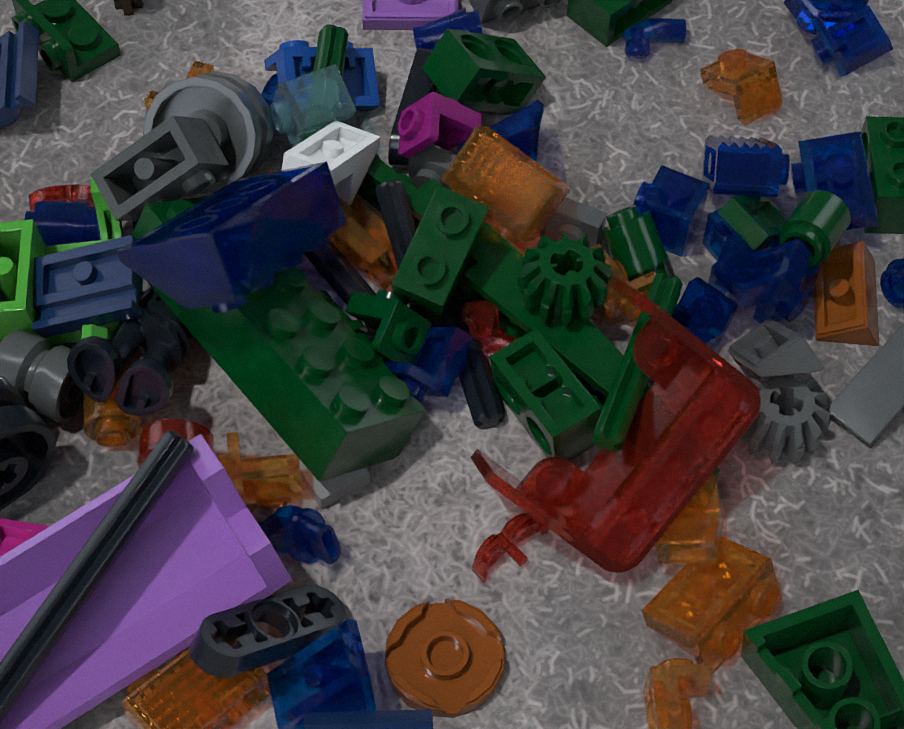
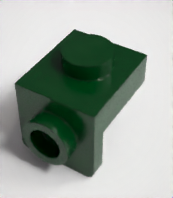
(397, 327)

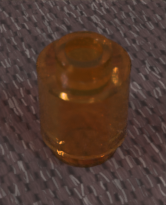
(107, 423)

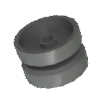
(232, 111)

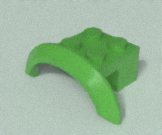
(18, 247)

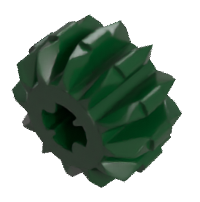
(564, 278)

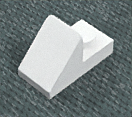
(345, 149)

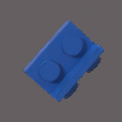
(359, 72)

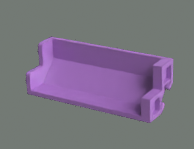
(184, 563)

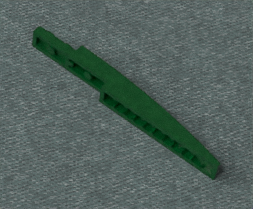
(493, 278)

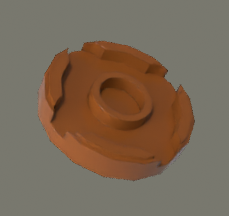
(444, 677)

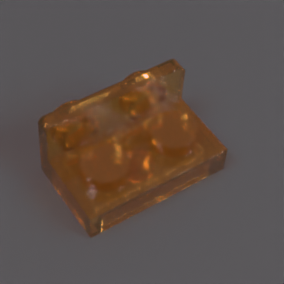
(366, 243)
(715, 601)

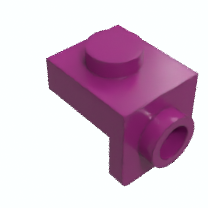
(435, 122)

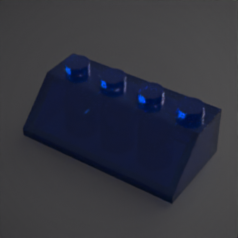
(238, 237)

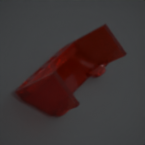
(673, 446)

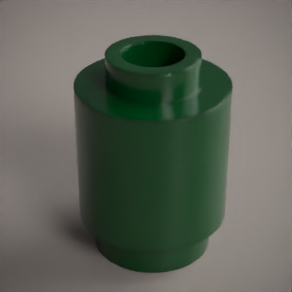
(818, 223)
(635, 242)

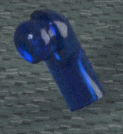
(652, 31)

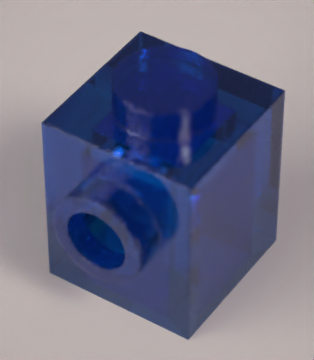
(675, 206)

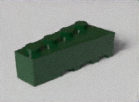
(828, 667)

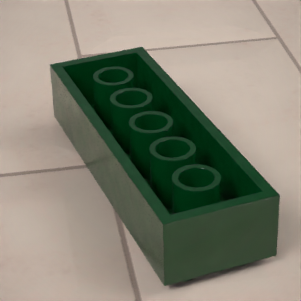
(302, 368)

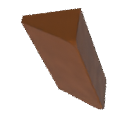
(847, 297)

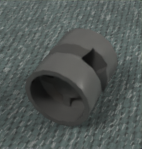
(40, 375)

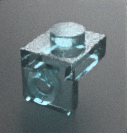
(311, 103)

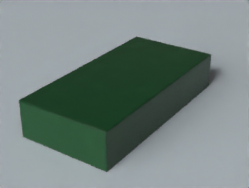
(754, 219)

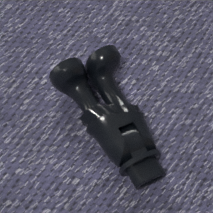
(147, 383)

